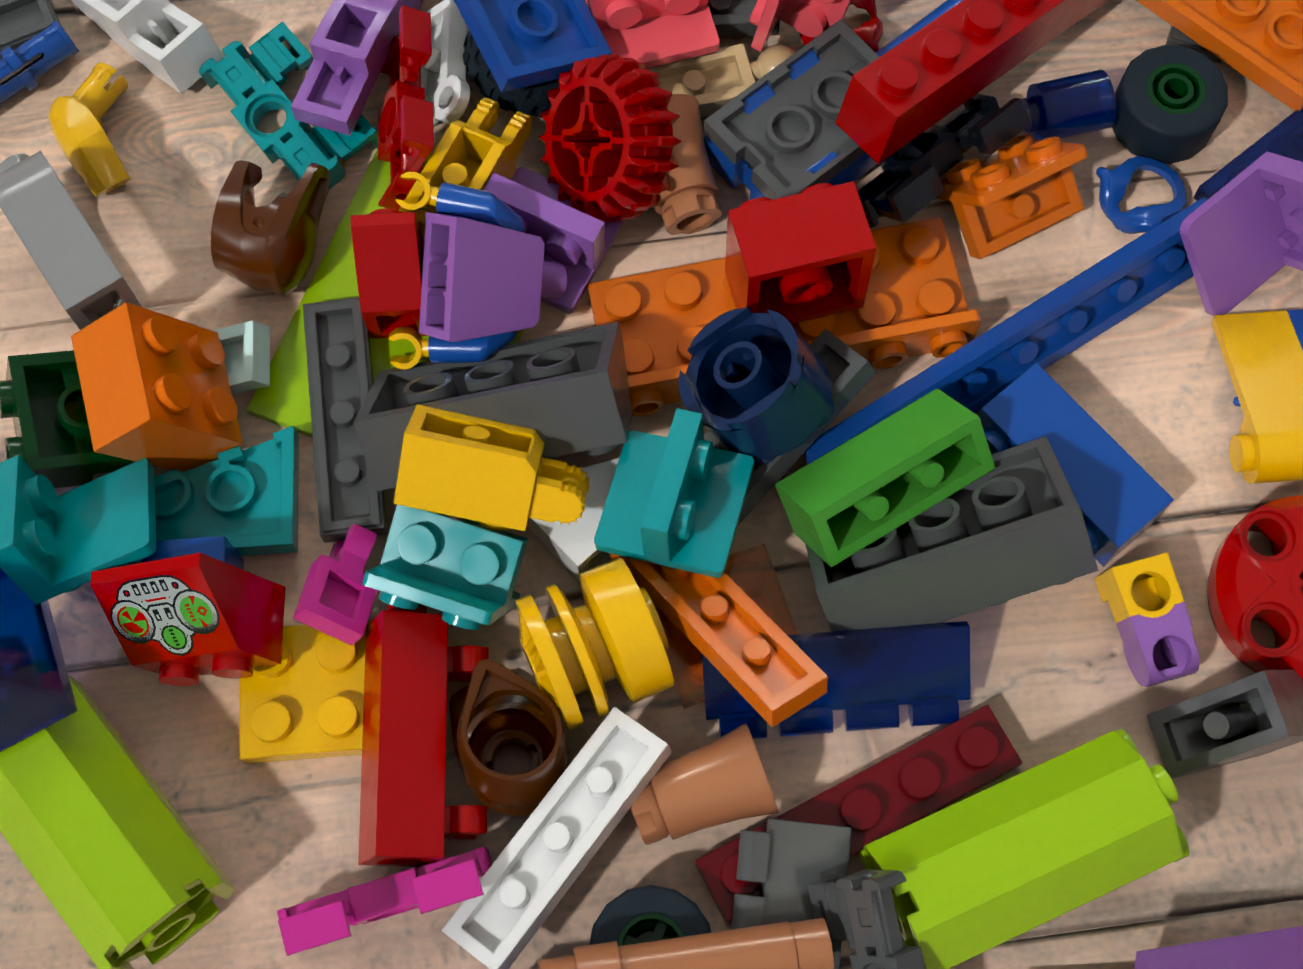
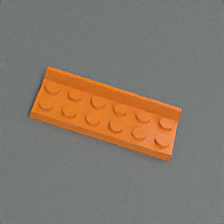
(908, 311)

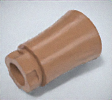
(693, 199)
(705, 789)

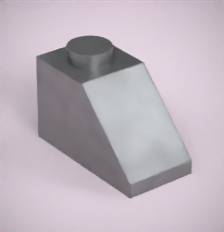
(1230, 723)

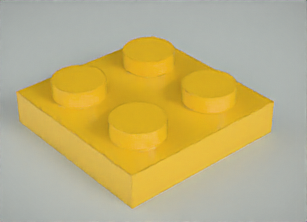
(307, 702)

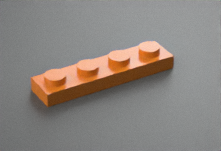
(735, 638)

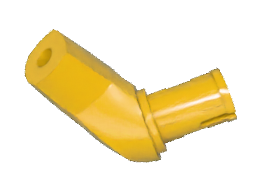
(80, 131)

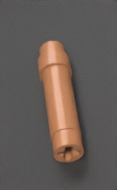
(764, 946)

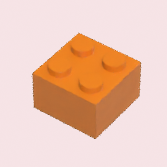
(155, 389)

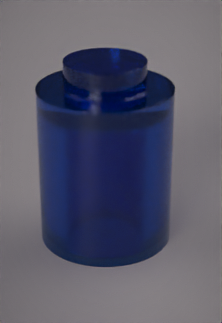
(1070, 105)

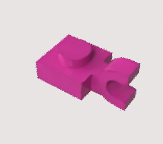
(334, 592)

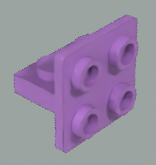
(567, 233)

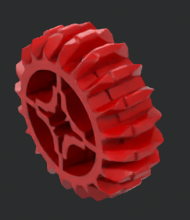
(619, 102)

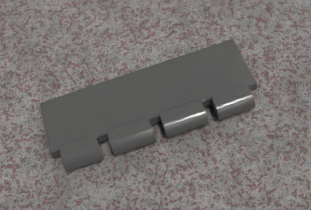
(785, 862)

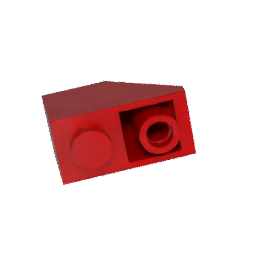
(388, 269)

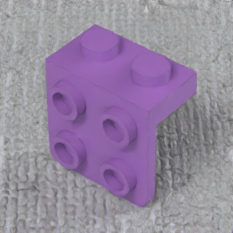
(1246, 232)

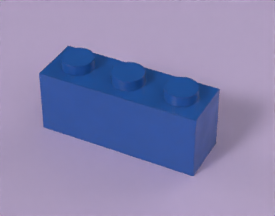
(1109, 485)

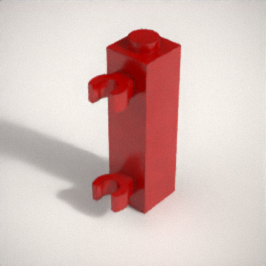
(406, 740)

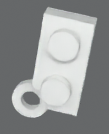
(445, 71)

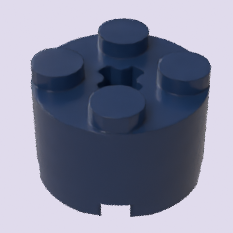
(756, 384)

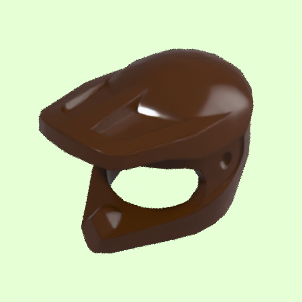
(270, 243)
(507, 739)

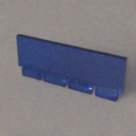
(866, 679)

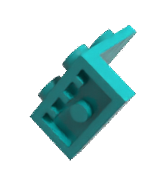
(58, 540)

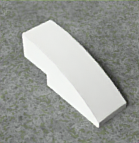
(156, 36)

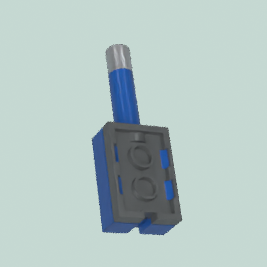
(783, 126)

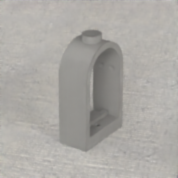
(60, 240)

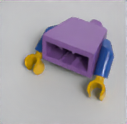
(477, 276)

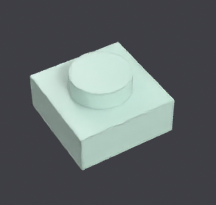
(246, 355)

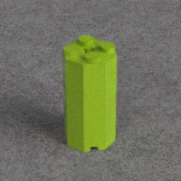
(105, 840)
(1030, 849)

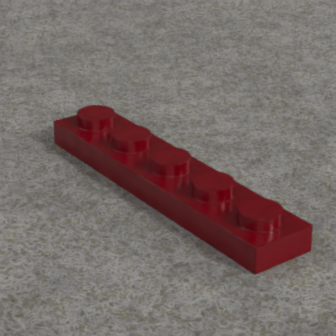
(885, 795)

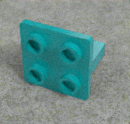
(675, 499)
(448, 567)

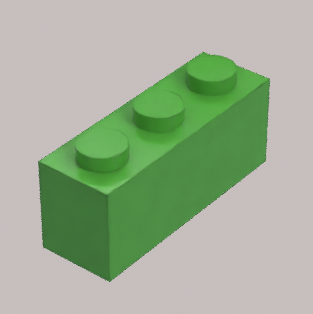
(885, 476)

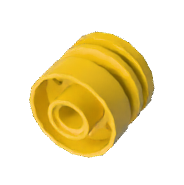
(596, 642)

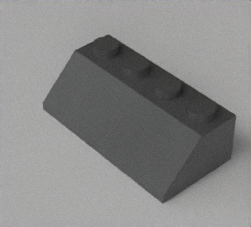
(559, 385)
(968, 552)

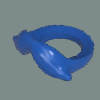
(1139, 219)

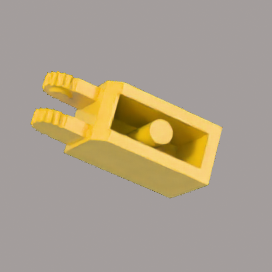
(471, 154)
(485, 472)

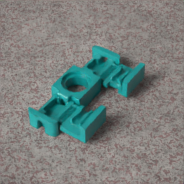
(260, 73)

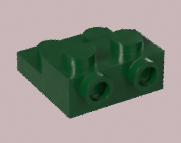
(51, 419)

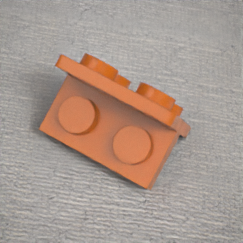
(1013, 192)

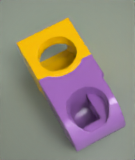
(1151, 619)

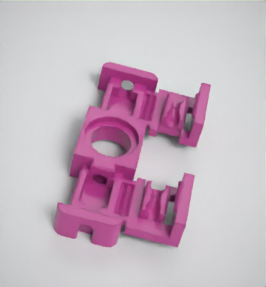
(423, 887)

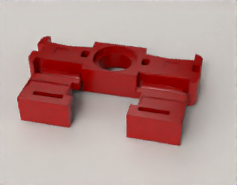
(405, 116)

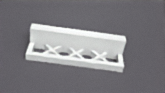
(558, 841)

